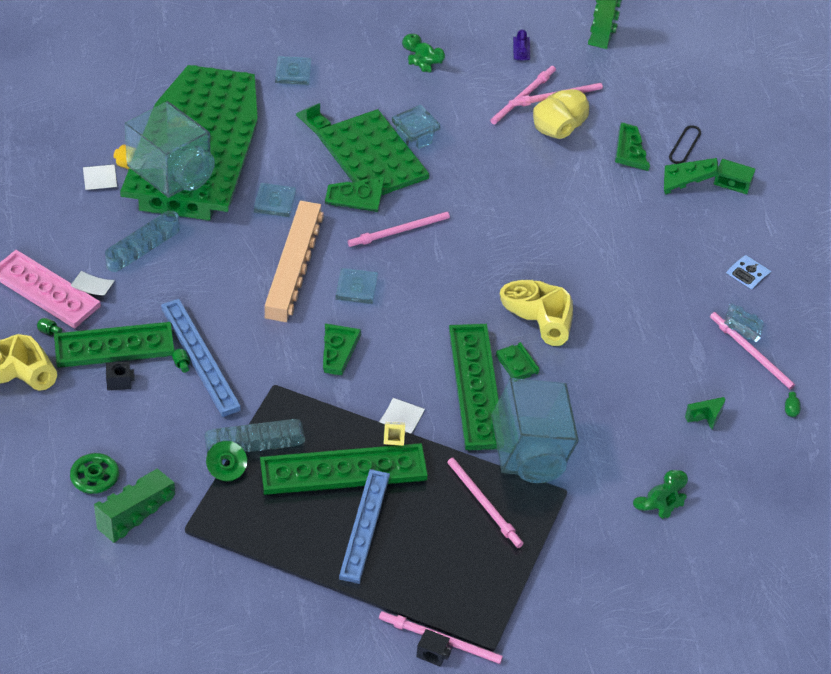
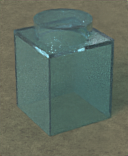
(169, 149)
(534, 429)

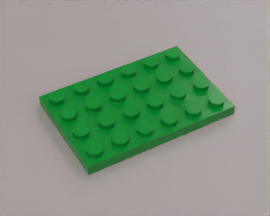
(372, 149)

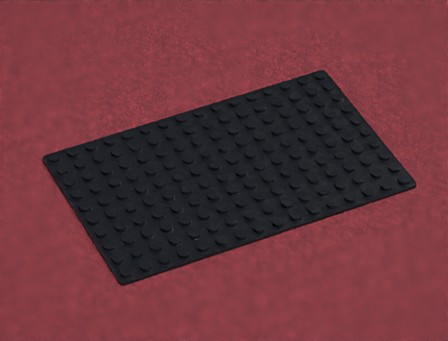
(433, 544)

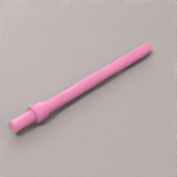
(541, 78)
(527, 100)
(367, 238)
(753, 351)
(506, 528)
(401, 622)

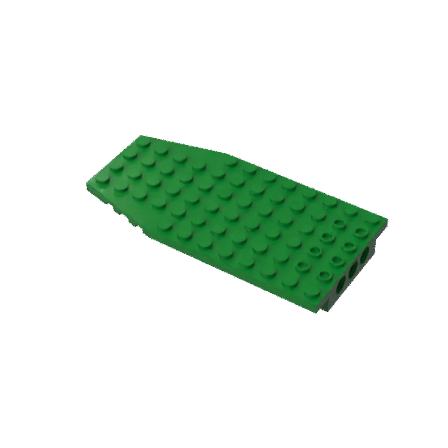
(225, 107)

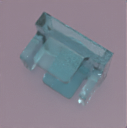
(416, 126)

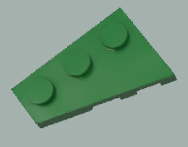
(629, 148)
(357, 195)
(339, 347)

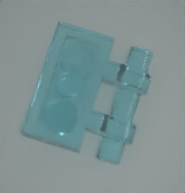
(743, 322)

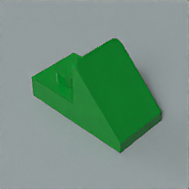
(313, 118)
(706, 410)

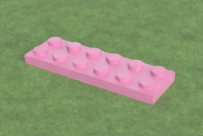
(46, 289)

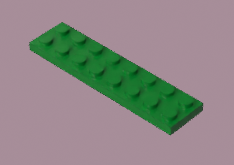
(474, 384)
(341, 468)

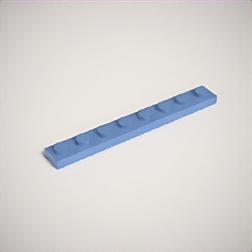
(201, 358)

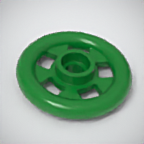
(94, 473)

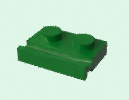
(517, 361)

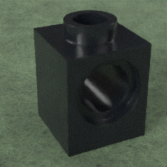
(119, 375)
(433, 647)

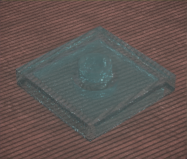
(293, 70)
(275, 200)
(356, 286)

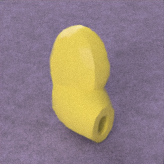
(561, 113)
(541, 302)
(27, 361)

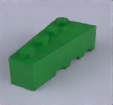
(604, 22)
(133, 505)

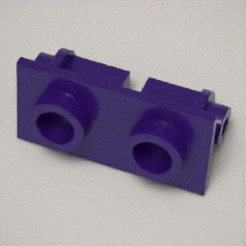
(521, 46)

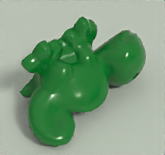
(424, 54)
(665, 496)

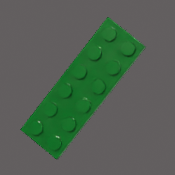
(113, 344)

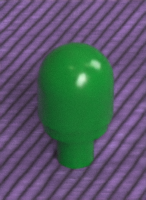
(48, 326)
(181, 359)
(792, 405)

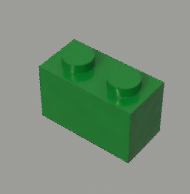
(734, 176)

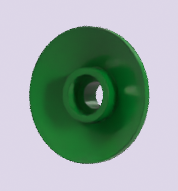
(226, 451)

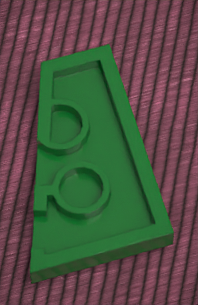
(683, 173)

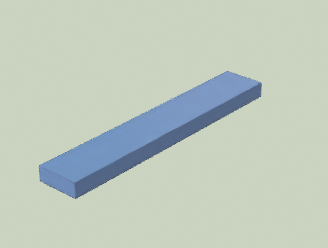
(364, 526)

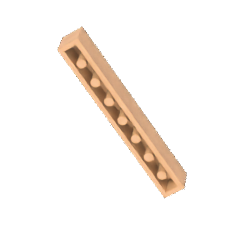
(293, 261)

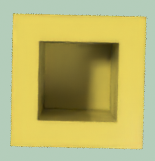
(394, 433)

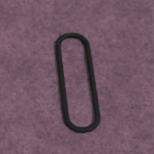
(670, 155)

